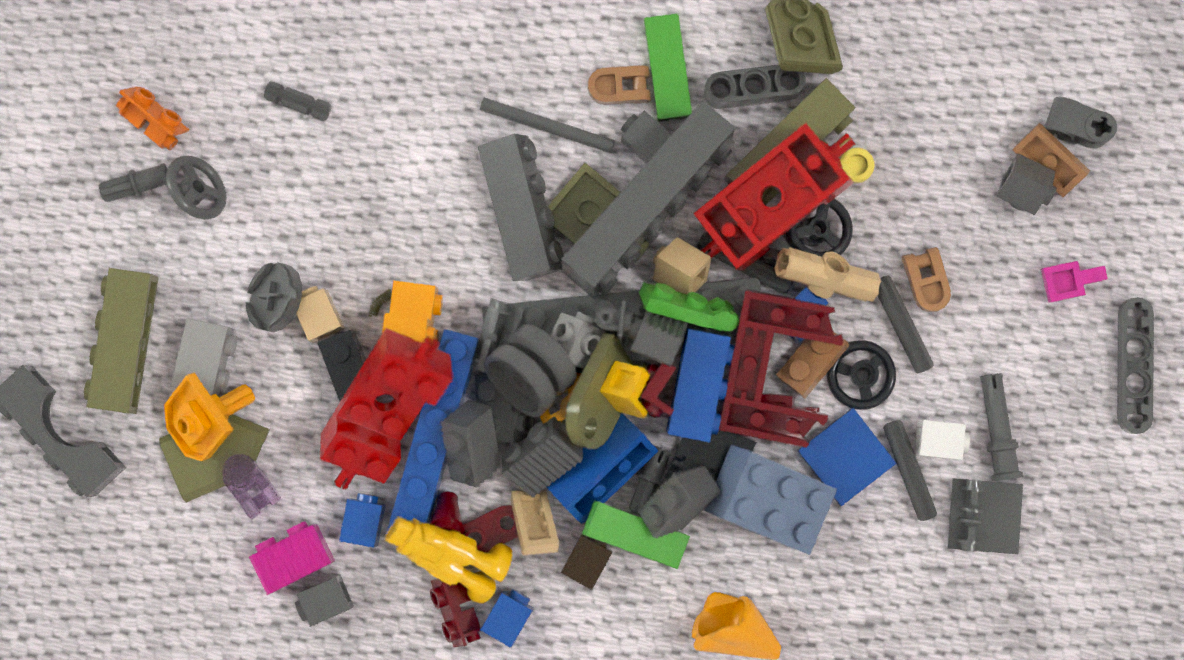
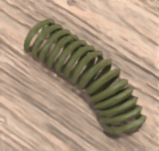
(378, 307)

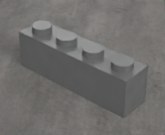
(521, 207)

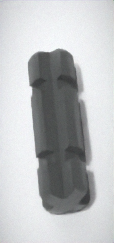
(297, 101)

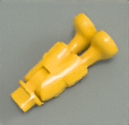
(447, 553)

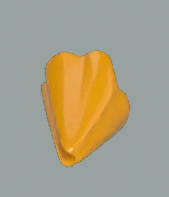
(734, 628)

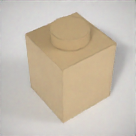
(681, 266)
(318, 314)

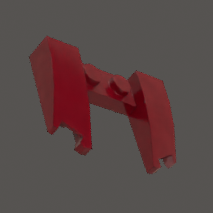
(761, 318)

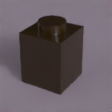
(587, 561)

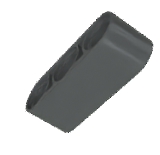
(738, 94)

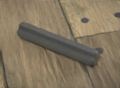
(758, 269)
(904, 325)
(910, 470)

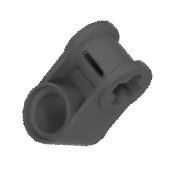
(1075, 123)

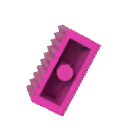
(291, 558)

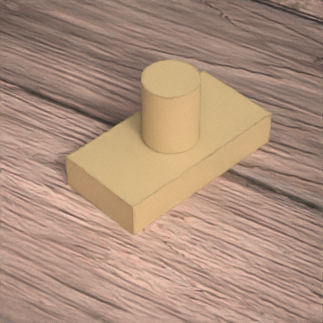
(534, 523)

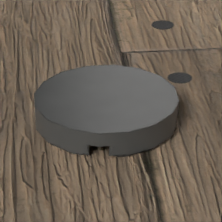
(274, 297)

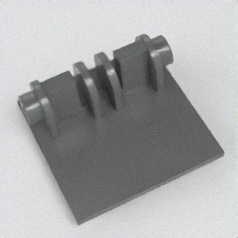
(985, 516)

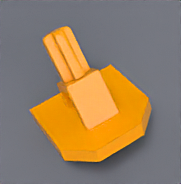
(200, 420)

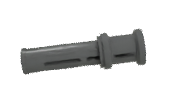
(1002, 445)

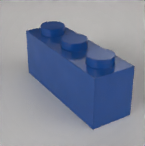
(700, 385)
(603, 469)

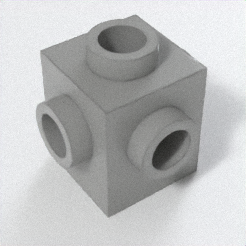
(577, 337)

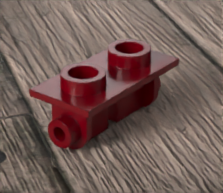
(457, 623)

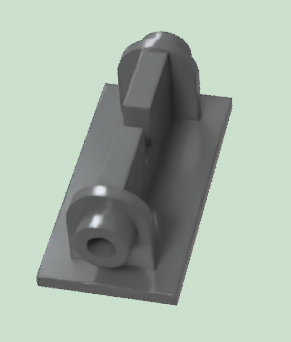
(615, 321)
(499, 324)

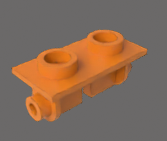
(140, 105)

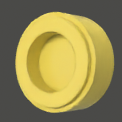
(858, 164)

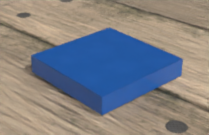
(847, 456)

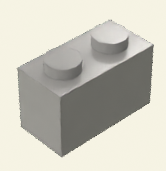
(205, 352)

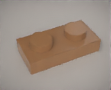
(1048, 151)
(810, 365)

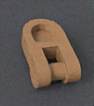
(607, 88)
(931, 292)

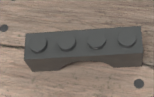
(28, 400)

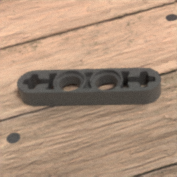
(1142, 366)

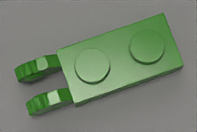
(689, 307)

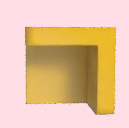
(624, 387)

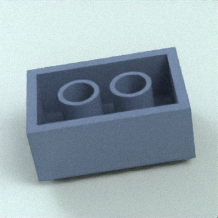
(771, 499)

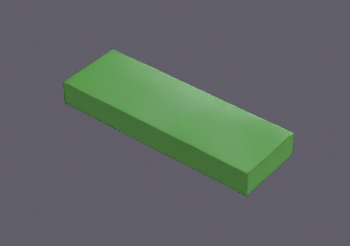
(667, 67)
(631, 534)

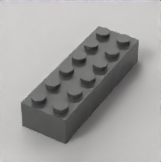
(648, 200)

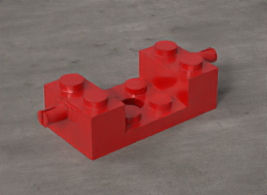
(806, 175)
(367, 434)

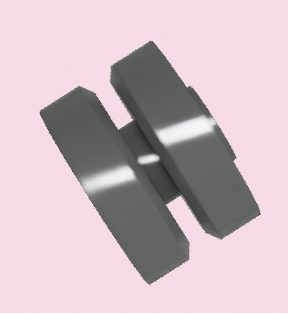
(530, 370)

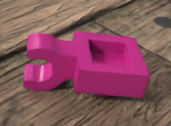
(1068, 281)

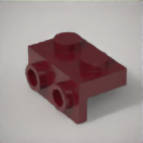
(657, 380)

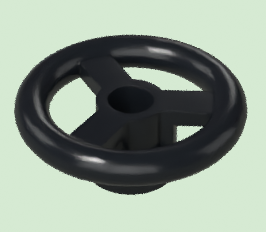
(811, 238)
(871, 366)

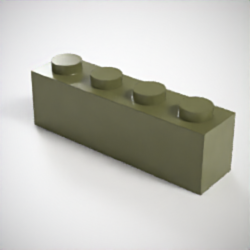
(822, 110)
(121, 341)

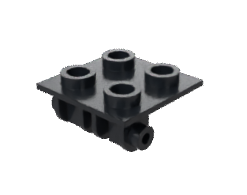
(709, 454)

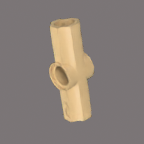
(827, 274)

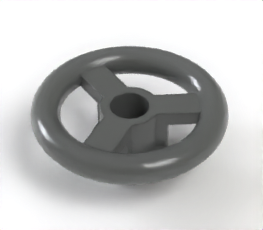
(193, 189)

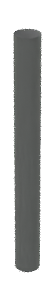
(547, 125)

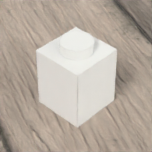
(941, 440)

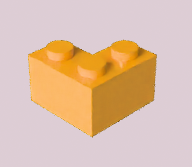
(414, 310)

